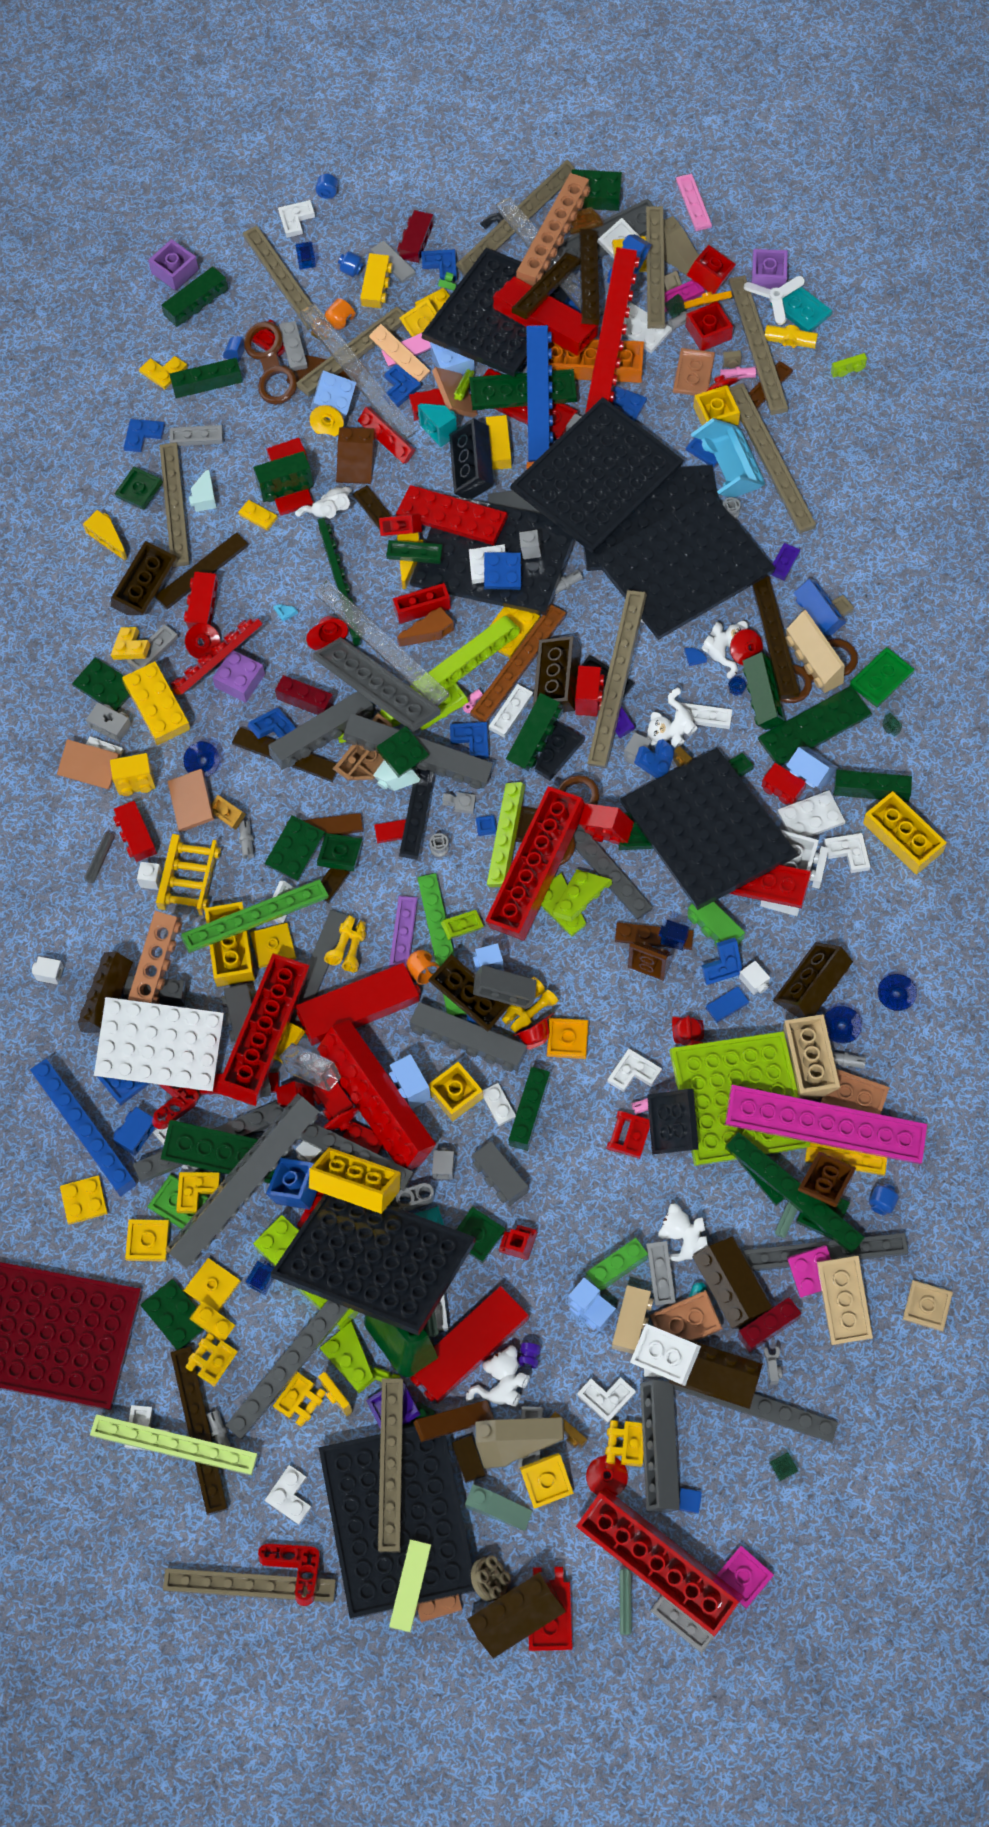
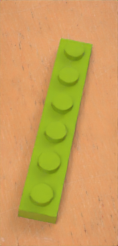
(506, 833)

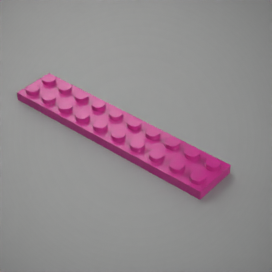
(826, 1124)

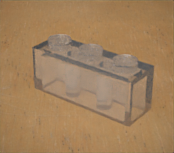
(310, 1067)

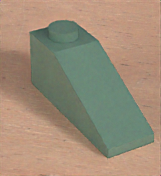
(498, 1507)

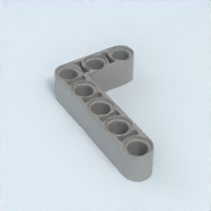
(414, 1194)

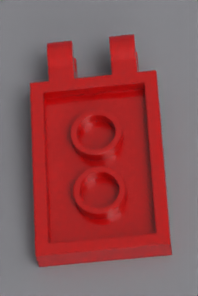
(558, 1633)

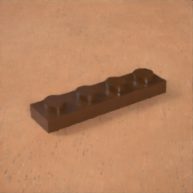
(643, 933)

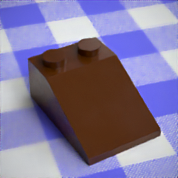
(355, 455)
(649, 960)
(827, 1179)

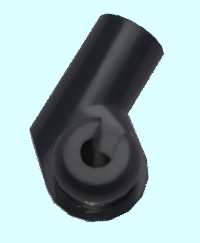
(490, 219)

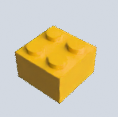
(718, 405)
(132, 774)
(455, 1091)

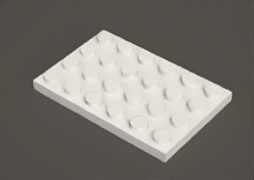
(159, 1044)

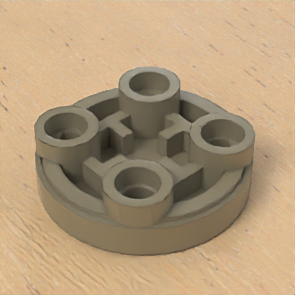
(489, 1578)

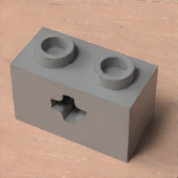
(108, 722)

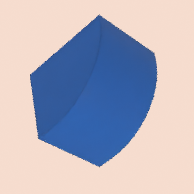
(234, 348)

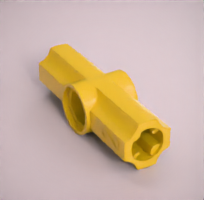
(791, 336)

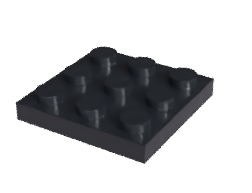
(672, 1121)

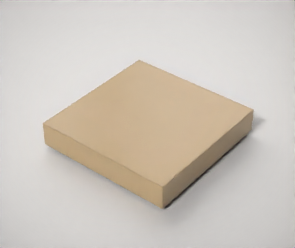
(927, 1305)

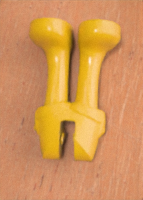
(336, 955)
(547, 999)

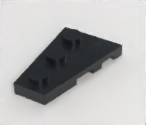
(558, 750)

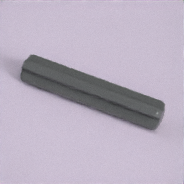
(99, 857)

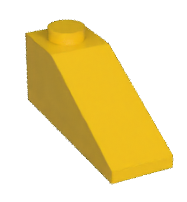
(102, 530)
(407, 567)

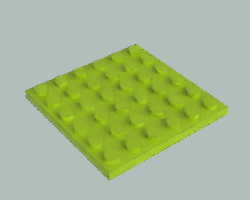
(712, 1068)

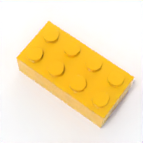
(156, 703)
(904, 833)
(231, 956)
(354, 1180)

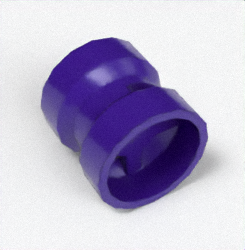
(529, 1354)

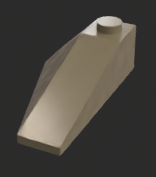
(677, 246)
(511, 1439)

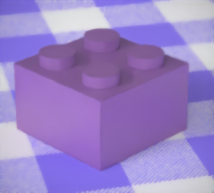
(173, 264)
(769, 268)
(238, 676)

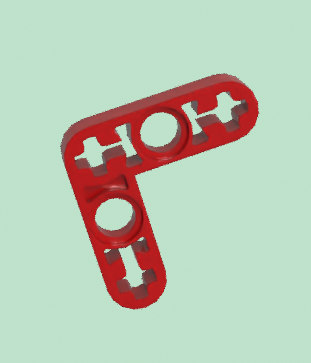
(179, 1099)
(299, 1561)

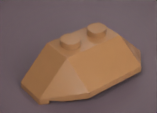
(360, 763)

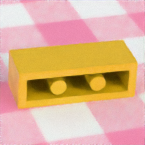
(376, 281)
(499, 442)

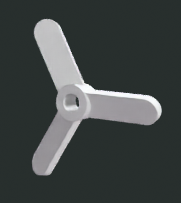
(776, 295)

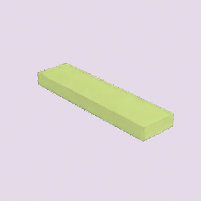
(410, 1586)

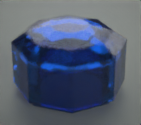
(737, 686)

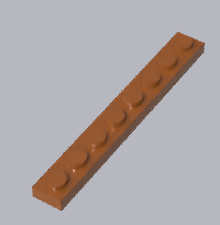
(517, 665)

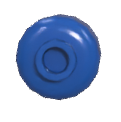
(326, 186)
(350, 264)
(883, 1199)

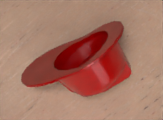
(326, 632)
(687, 1029)
(535, 1035)

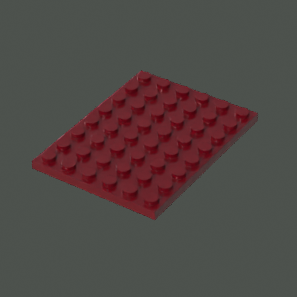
(63, 1335)

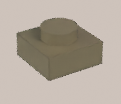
(671, 281)
(731, 359)
(843, 605)

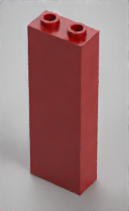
(561, 319)
(359, 1002)
(470, 1344)

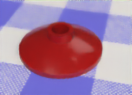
(722, 381)
(206, 633)
(740, 643)
(342, 1121)
(597, 1482)

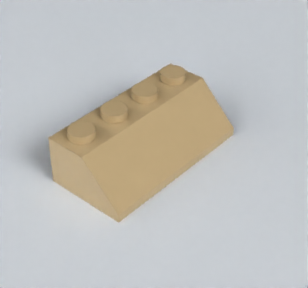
(815, 652)
(811, 1057)

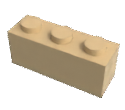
(632, 1319)

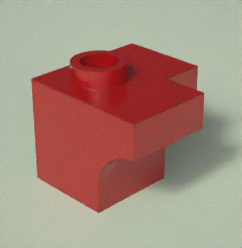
(289, 1091)
(518, 1242)

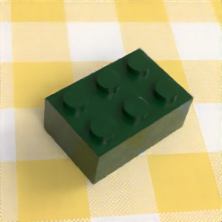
(604, 189)
(283, 476)

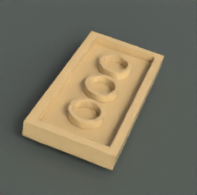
(844, 1300)

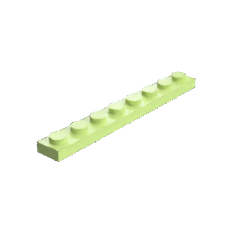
(174, 1444)

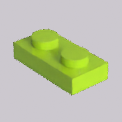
(845, 366)
(462, 924)

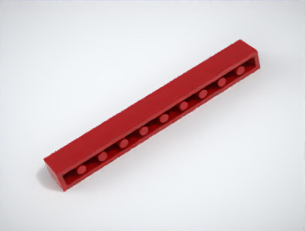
(613, 326)

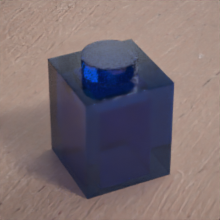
(305, 255)
(674, 935)
(260, 1277)

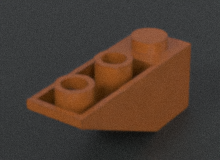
(431, 628)

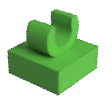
(447, 282)

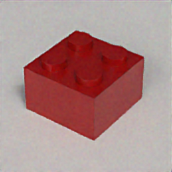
(711, 269)
(709, 326)
(589, 691)
(606, 823)

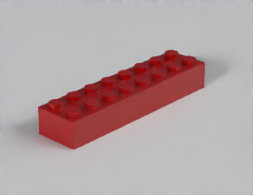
(535, 863)
(263, 1029)
(376, 1096)
(659, 1561)

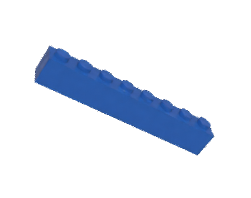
(538, 391)
(83, 1127)

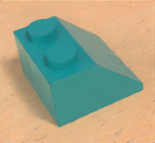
(437, 422)

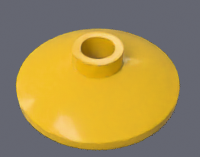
(321, 424)

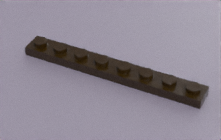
(589, 277)
(775, 639)
(198, 1428)

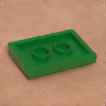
(882, 677)

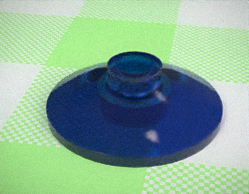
(196, 752)
(900, 984)
(847, 1017)

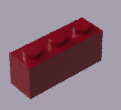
(415, 236)
(303, 695)
(769, 1324)

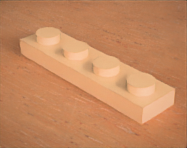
(399, 353)

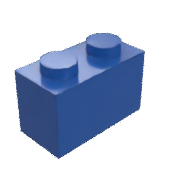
(134, 1131)

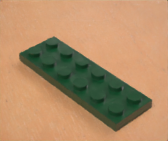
(511, 391)
(815, 725)
(206, 1148)

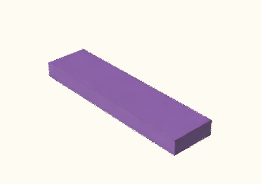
(403, 930)

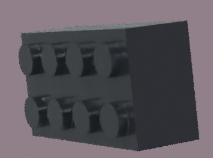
(471, 459)

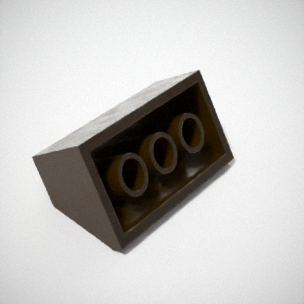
(142, 580)
(558, 670)
(813, 980)
(107, 983)
(458, 985)
(732, 1282)
(723, 1376)
(516, 1615)

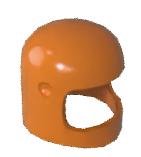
(338, 313)
(417, 963)

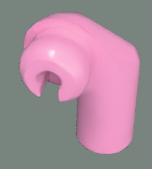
(472, 698)

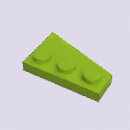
(453, 702)
(579, 893)
(551, 900)
(348, 1357)

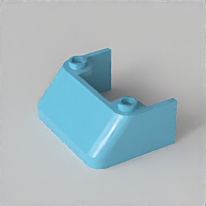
(732, 455)

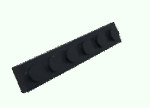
(416, 815)

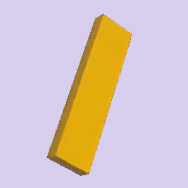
(862, 1161)

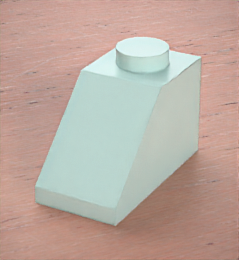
(202, 493)
(388, 779)

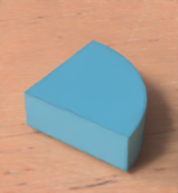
(285, 612)

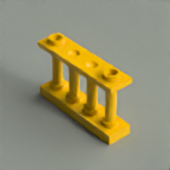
(173, 863)

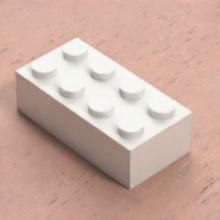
(806, 850)

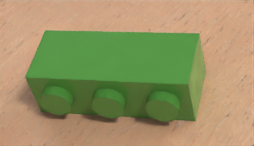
(715, 923)
(617, 1265)

